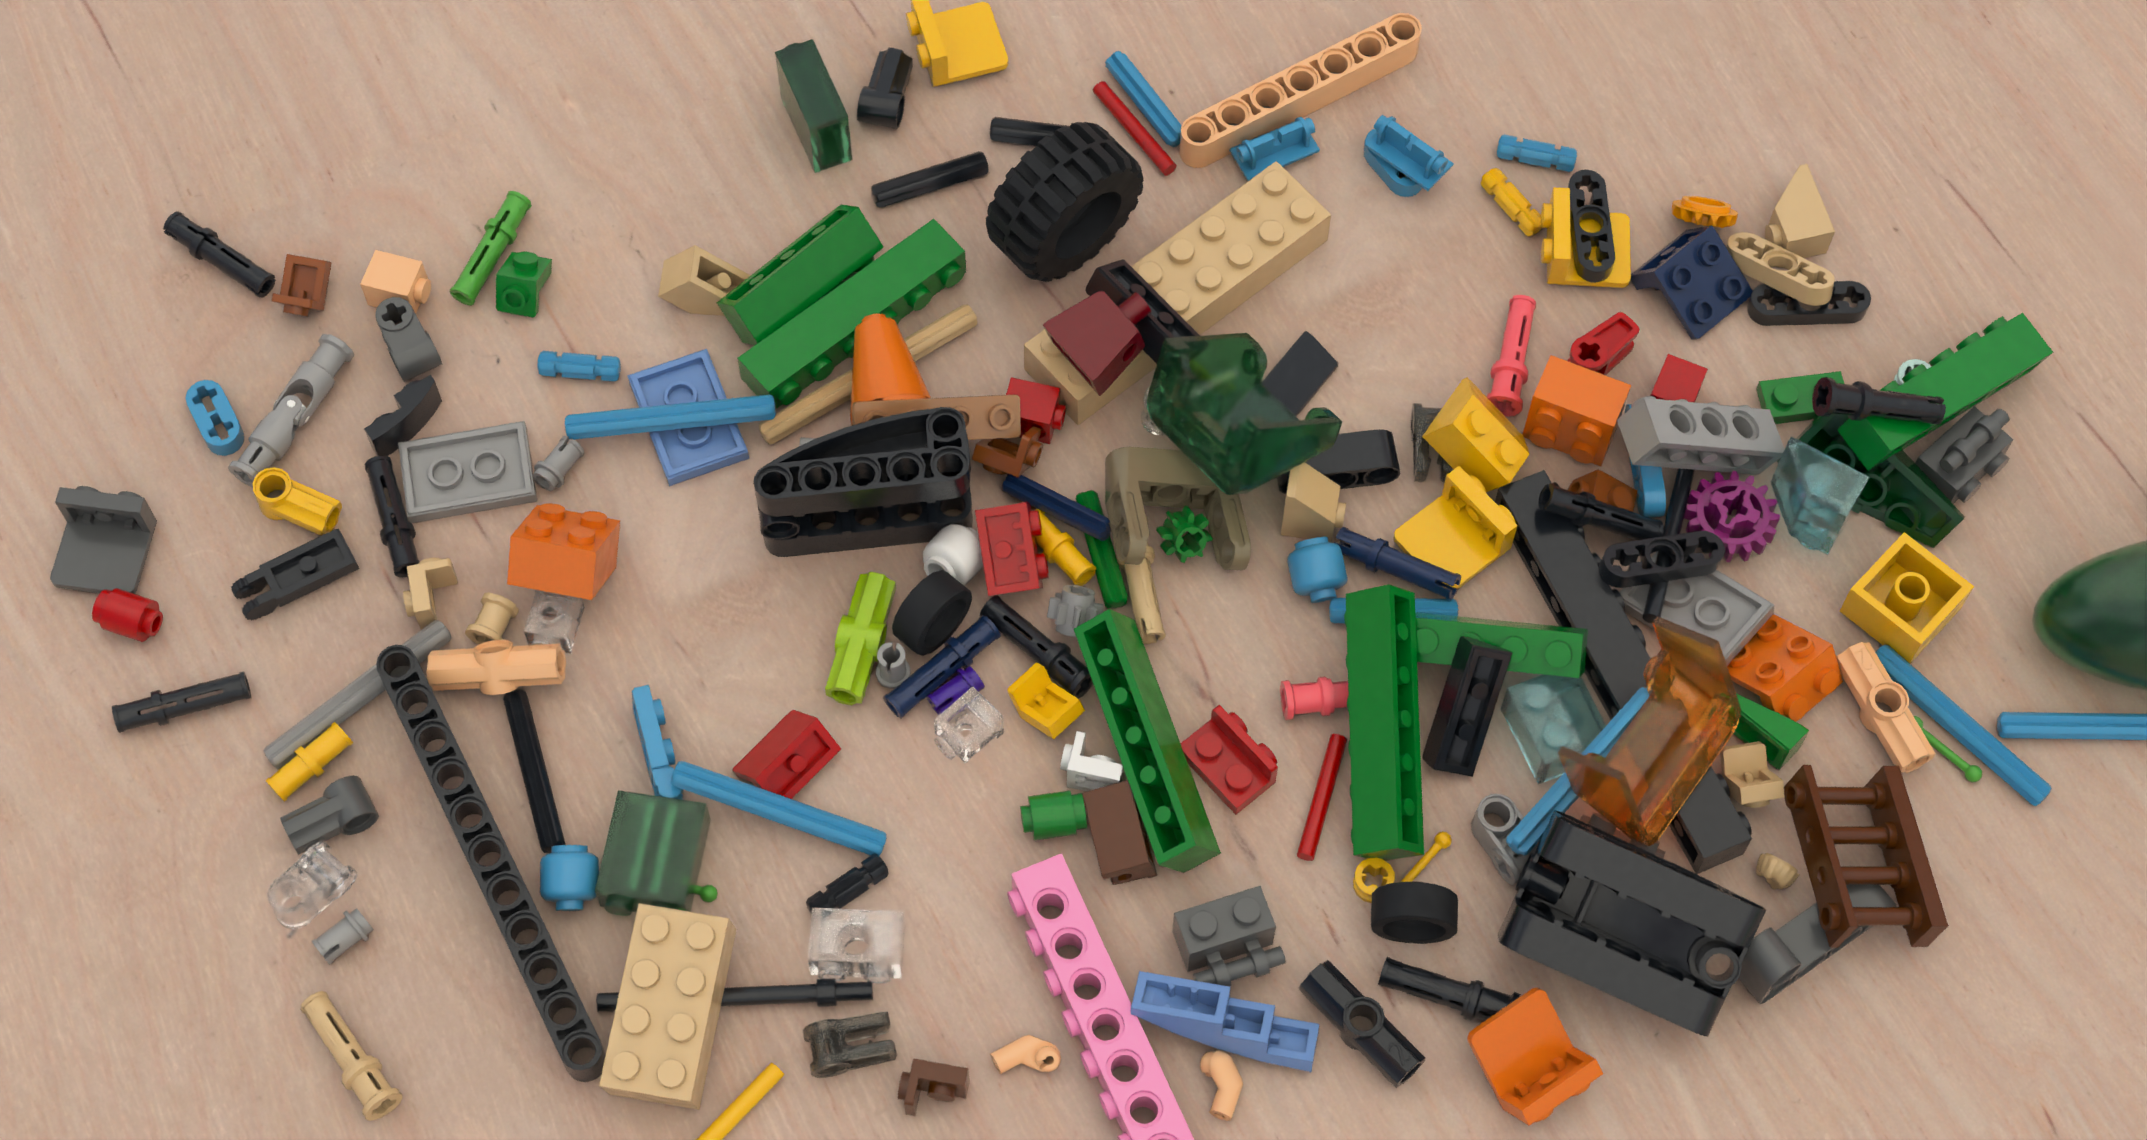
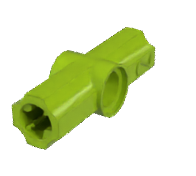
(860, 637)

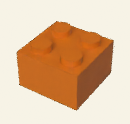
(1575, 411)
(563, 551)

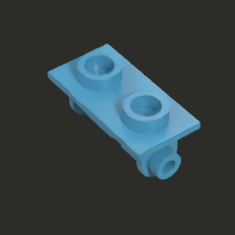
(1280, 145)
(1408, 153)

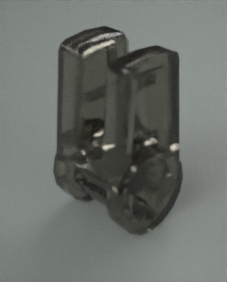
(1420, 421)
(843, 1056)

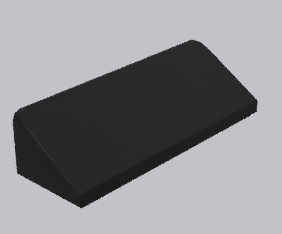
(1119, 283)
(1300, 373)
(1466, 706)

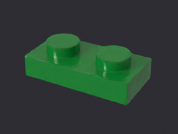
(1792, 397)

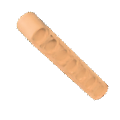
(1313, 76)

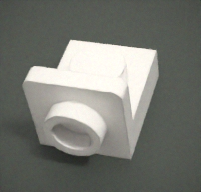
(1088, 772)

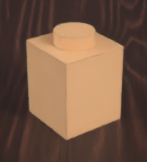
(395, 277)

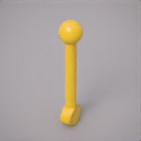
(1442, 841)

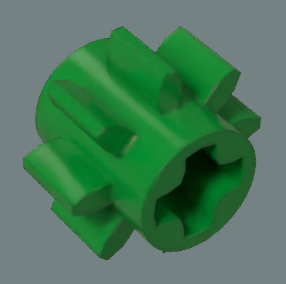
(1176, 525)

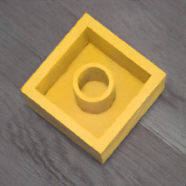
(1906, 598)

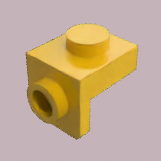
(1044, 702)

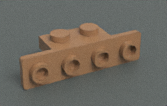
(983, 415)

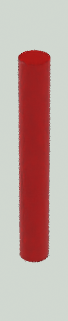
(1134, 128)
(1322, 797)

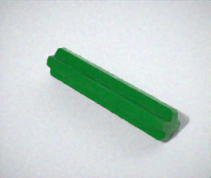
(1104, 559)

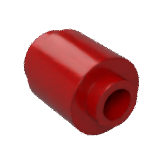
(127, 614)

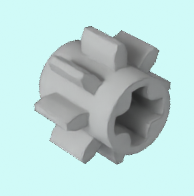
(1073, 608)

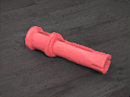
(1509, 371)
(1313, 697)

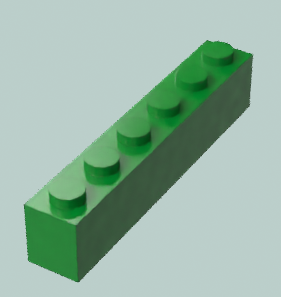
(824, 333)
(1961, 378)
(1384, 723)
(1146, 741)

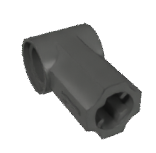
(342, 809)

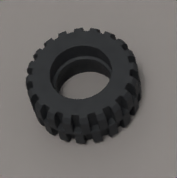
(1064, 201)

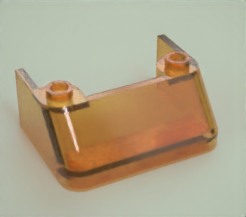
(1669, 740)

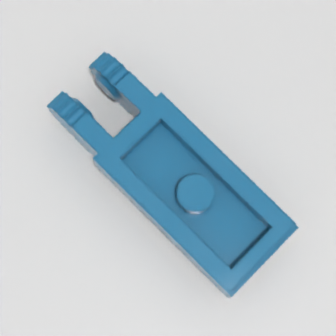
(657, 751)

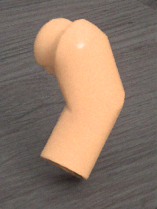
(1029, 1052)
(1227, 1079)

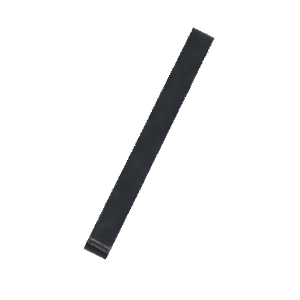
(492, 879)

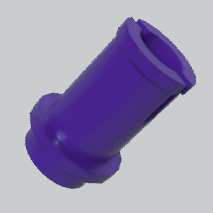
(954, 689)

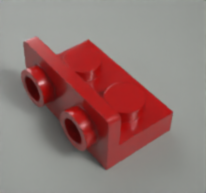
(1011, 548)
(1230, 760)

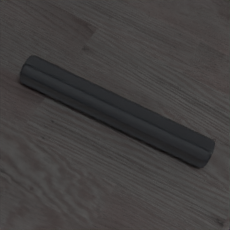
(533, 770)

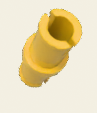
(1061, 550)
(309, 761)

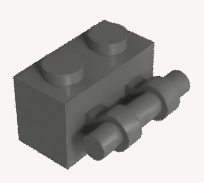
(1967, 454)
(1226, 930)

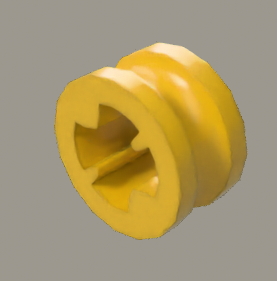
(1375, 867)

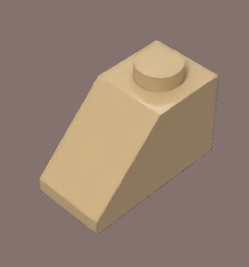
(1800, 218)
(698, 281)
(1311, 505)

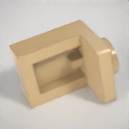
(423, 578)
(1748, 775)

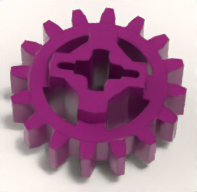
(1753, 520)

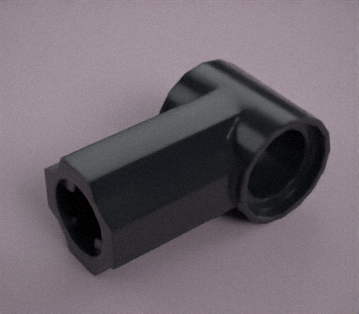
(884, 98)

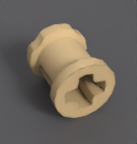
(492, 618)

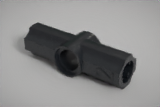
(1380, 1045)

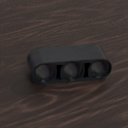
(1356, 460)

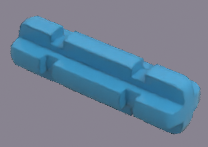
(1536, 153)
(579, 366)

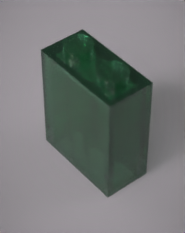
(813, 105)
(652, 853)

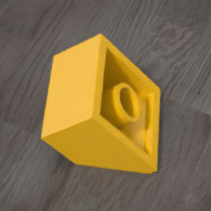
(1477, 437)

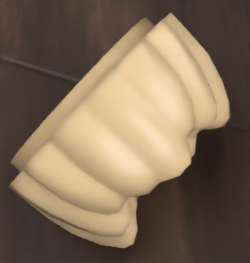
(1776, 871)

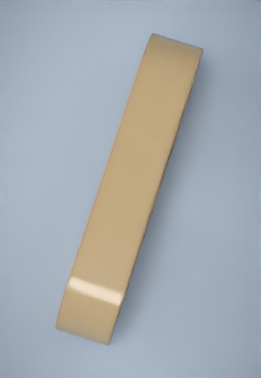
(1801, 280)

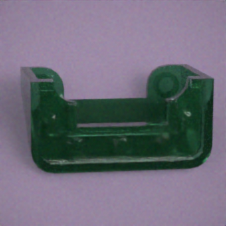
(1224, 419)

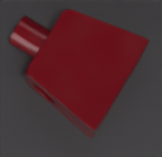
(1099, 336)

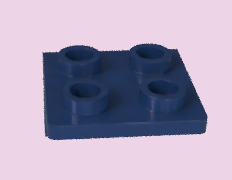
(1696, 279)

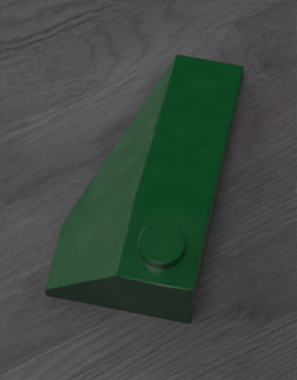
(1896, 488)

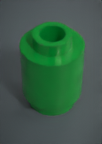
(1054, 815)

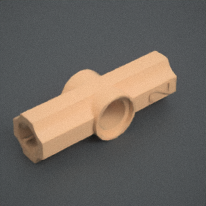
(496, 667)
(1895, 729)

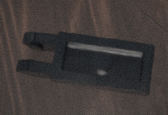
(295, 574)

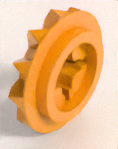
(1704, 211)

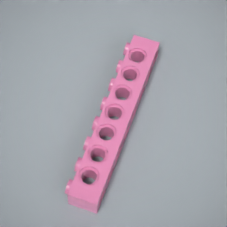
(1053, 885)

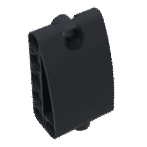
(867, 472)
(1629, 923)

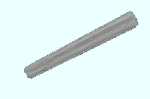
(351, 698)

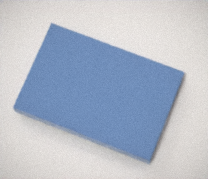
(693, 450)

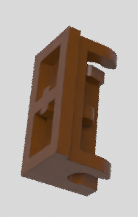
(1119, 834)

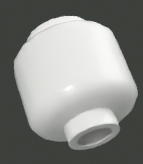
(954, 551)

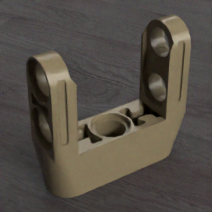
(1169, 480)

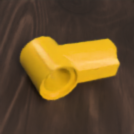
(297, 502)

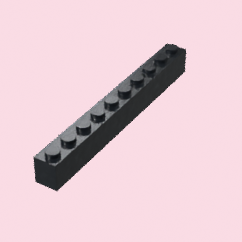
(1615, 655)

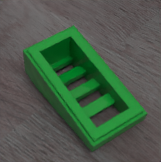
(1778, 733)

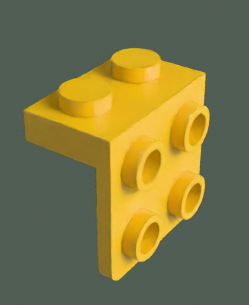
(956, 41)
(1558, 248)
(1459, 529)

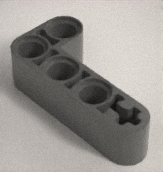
(1799, 946)

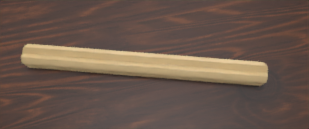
(839, 390)

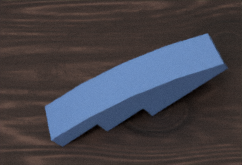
(1225, 1023)

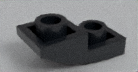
(416, 406)

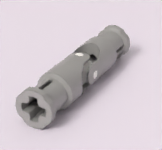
(278, 428)

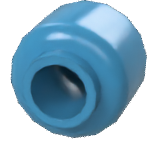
(1317, 569)
(569, 876)

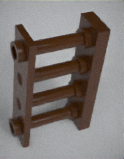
(1897, 836)

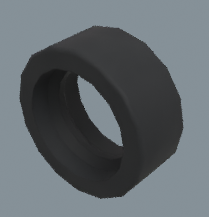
(931, 612)
(1414, 912)

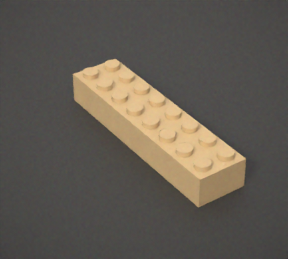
(1204, 274)

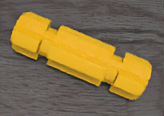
(1512, 201)

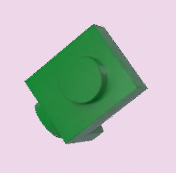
(520, 283)

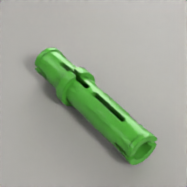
(499, 234)

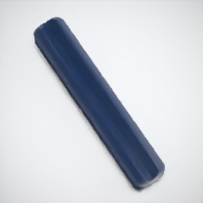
(1058, 506)

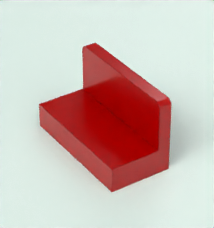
(788, 755)

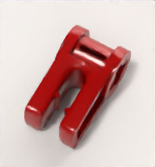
(1605, 344)

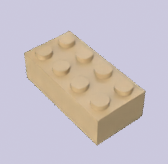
(668, 1006)

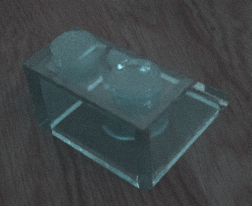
(1815, 494)
(1550, 715)

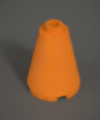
(883, 363)

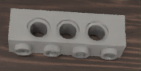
(1700, 436)

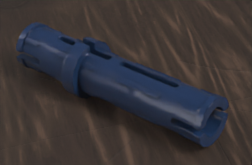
(1379, 556)
(956, 654)

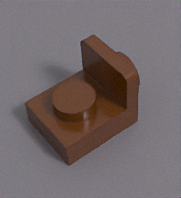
(940, 1081)

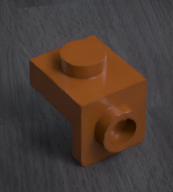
(303, 285)
(1007, 457)
(1606, 489)

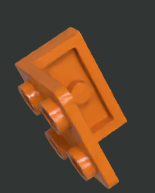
(1786, 668)
(1531, 1058)

